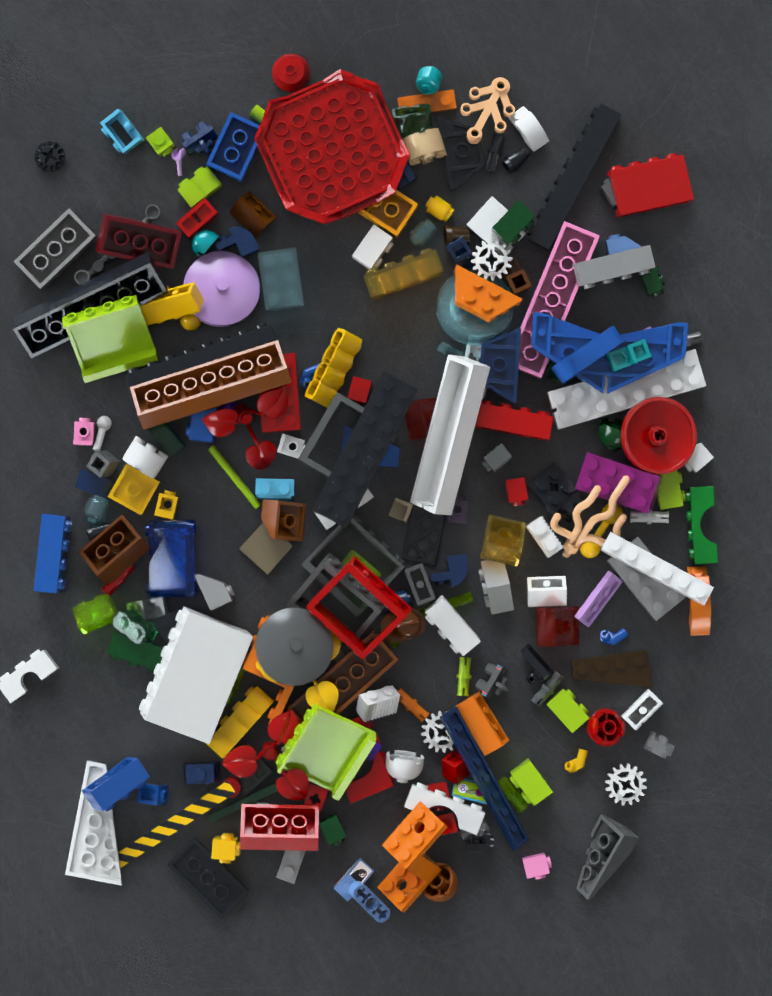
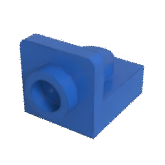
(153, 794)

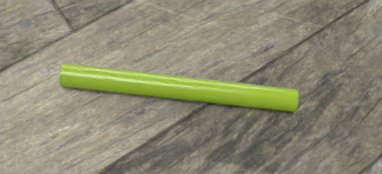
(235, 478)

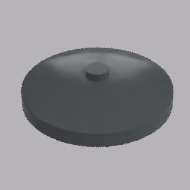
(293, 647)

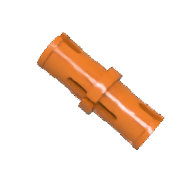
(412, 706)

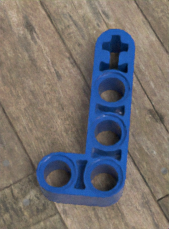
(587, 354)

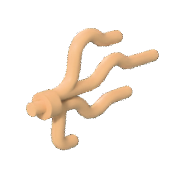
(579, 535)

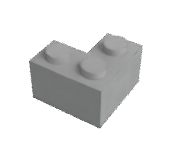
(496, 587)

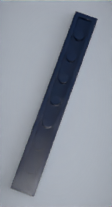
(484, 778)

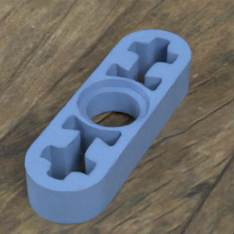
(371, 909)

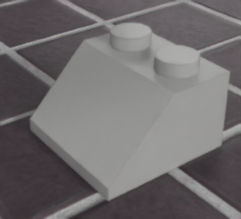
(214, 591)

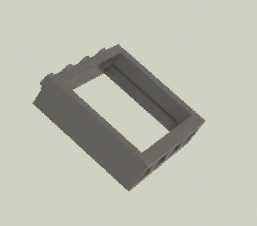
(304, 456)
(369, 535)
(333, 566)

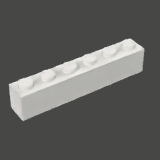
(657, 568)

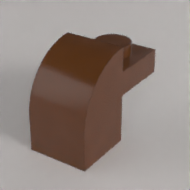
(516, 277)

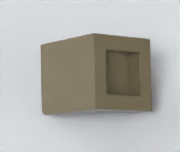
(400, 510)

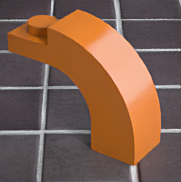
(699, 614)

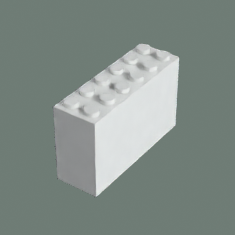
(195, 674)

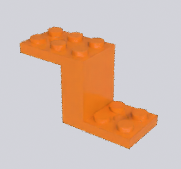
(250, 665)
(409, 850)

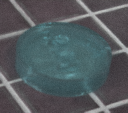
(465, 326)

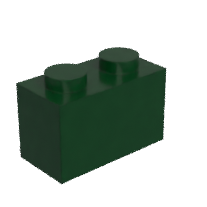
(513, 223)
(333, 829)

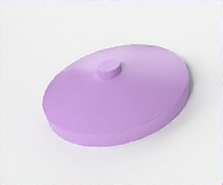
(227, 286)

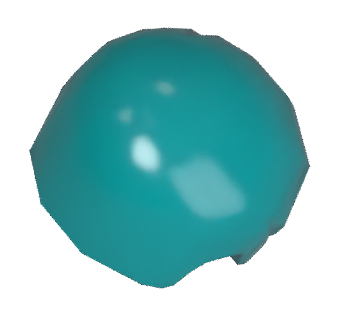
(202, 241)

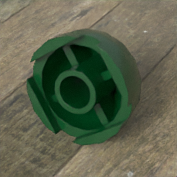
(610, 433)

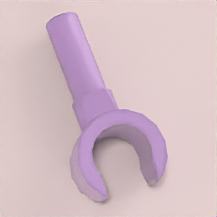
(178, 158)

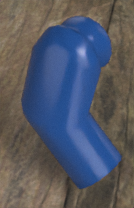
(307, 376)

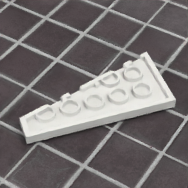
(94, 841)

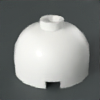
(404, 765)

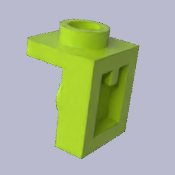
(160, 142)

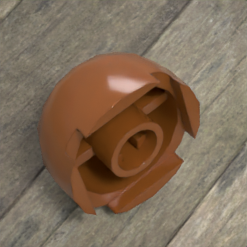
(443, 885)

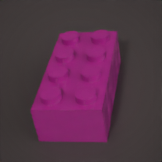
(607, 473)

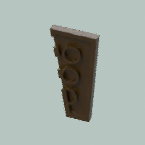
(617, 668)

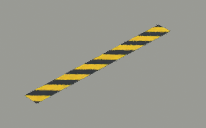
(175, 823)

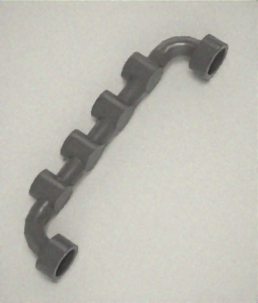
(152, 213)

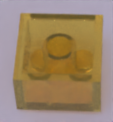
(503, 540)

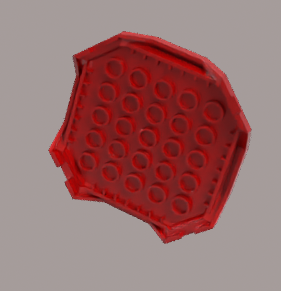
(332, 148)

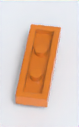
(438, 102)

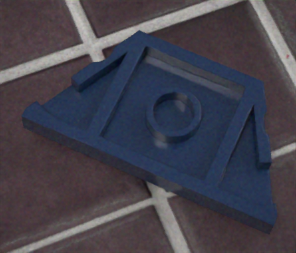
(503, 359)

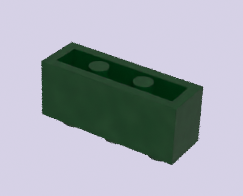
(137, 654)

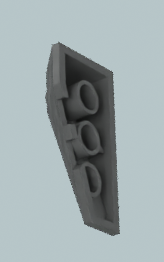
(608, 850)

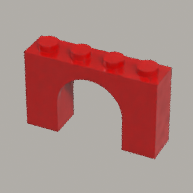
(376, 779)

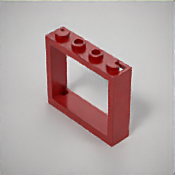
(377, 588)

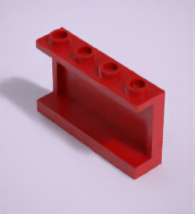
(650, 185)

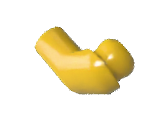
(577, 763)

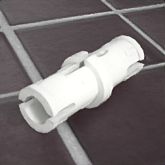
(653, 517)

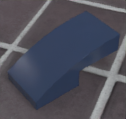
(461, 253)
(94, 484)

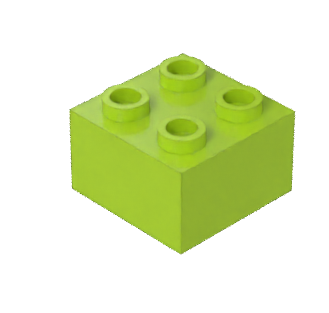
(531, 782)

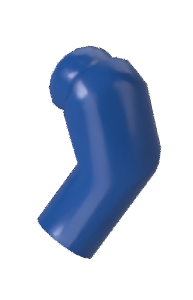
(613, 638)

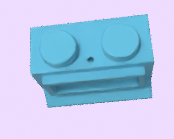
(127, 125)
(275, 489)

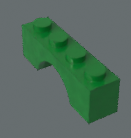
(699, 501)

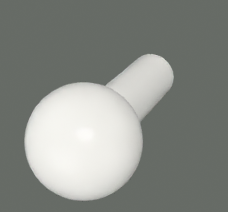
(103, 423)

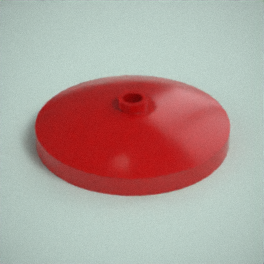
(674, 430)

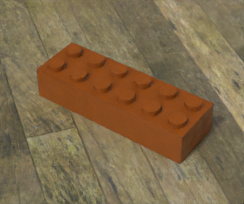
(351, 675)

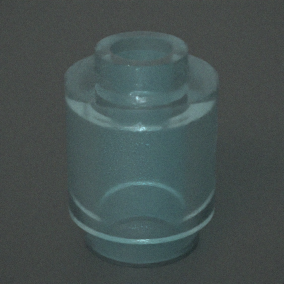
(422, 232)

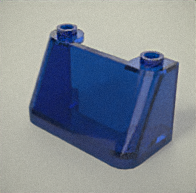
(171, 558)

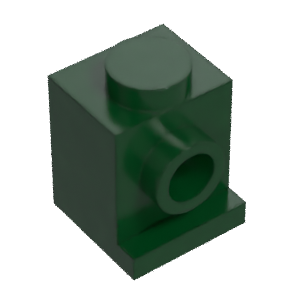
(653, 282)

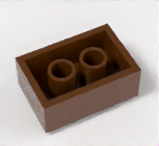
(114, 549)

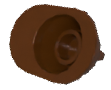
(408, 629)

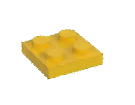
(133, 489)

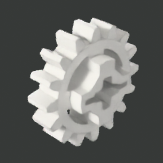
(500, 260)
(435, 739)
(629, 776)

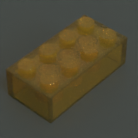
(403, 274)

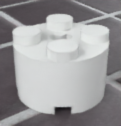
(145, 457)

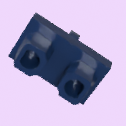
(200, 141)

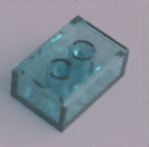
(281, 279)

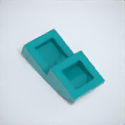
(628, 355)

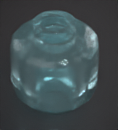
(97, 509)

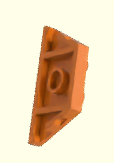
(481, 296)

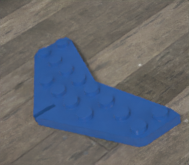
(559, 339)

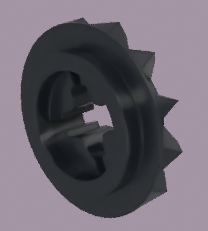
(51, 165)

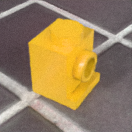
(161, 510)

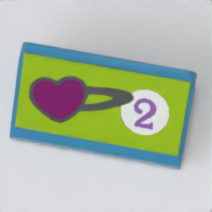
(468, 790)

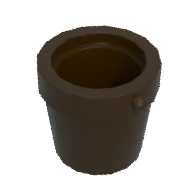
(452, 233)

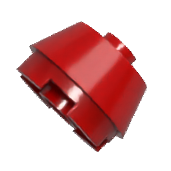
(291, 72)
(605, 727)

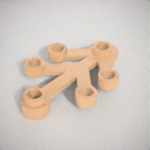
(489, 107)

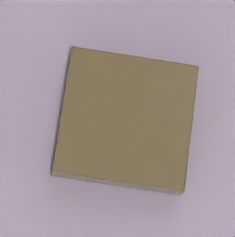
(264, 550)

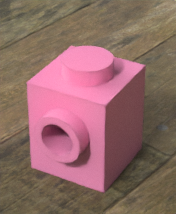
(537, 865)

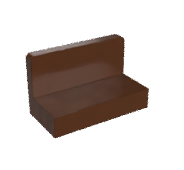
(252, 214)

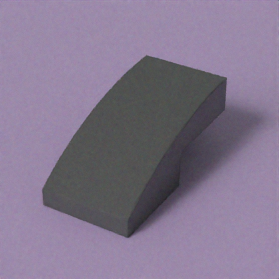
(150, 608)

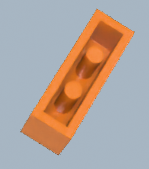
(482, 723)

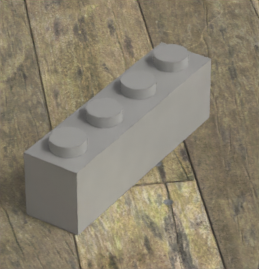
(613, 266)

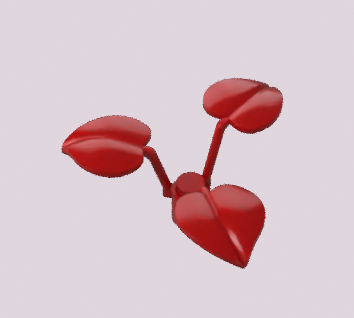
(222, 422)
(243, 761)

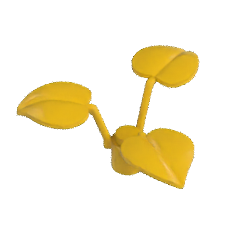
(325, 693)

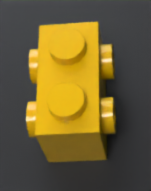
(225, 848)

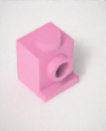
(87, 439)

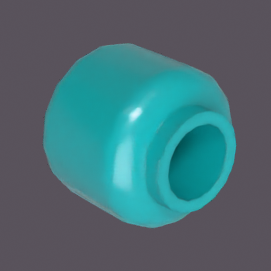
(428, 80)

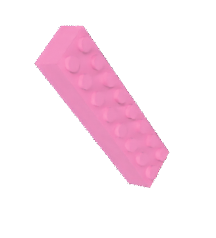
(555, 290)

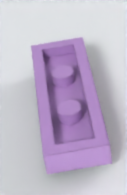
(598, 598)

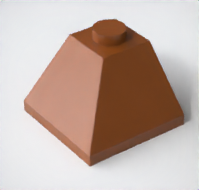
(284, 519)

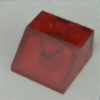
(419, 418)
(557, 626)

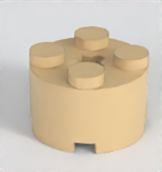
(425, 146)

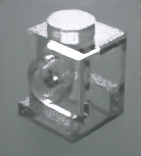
(658, 745)

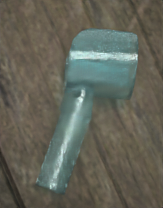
(444, 347)

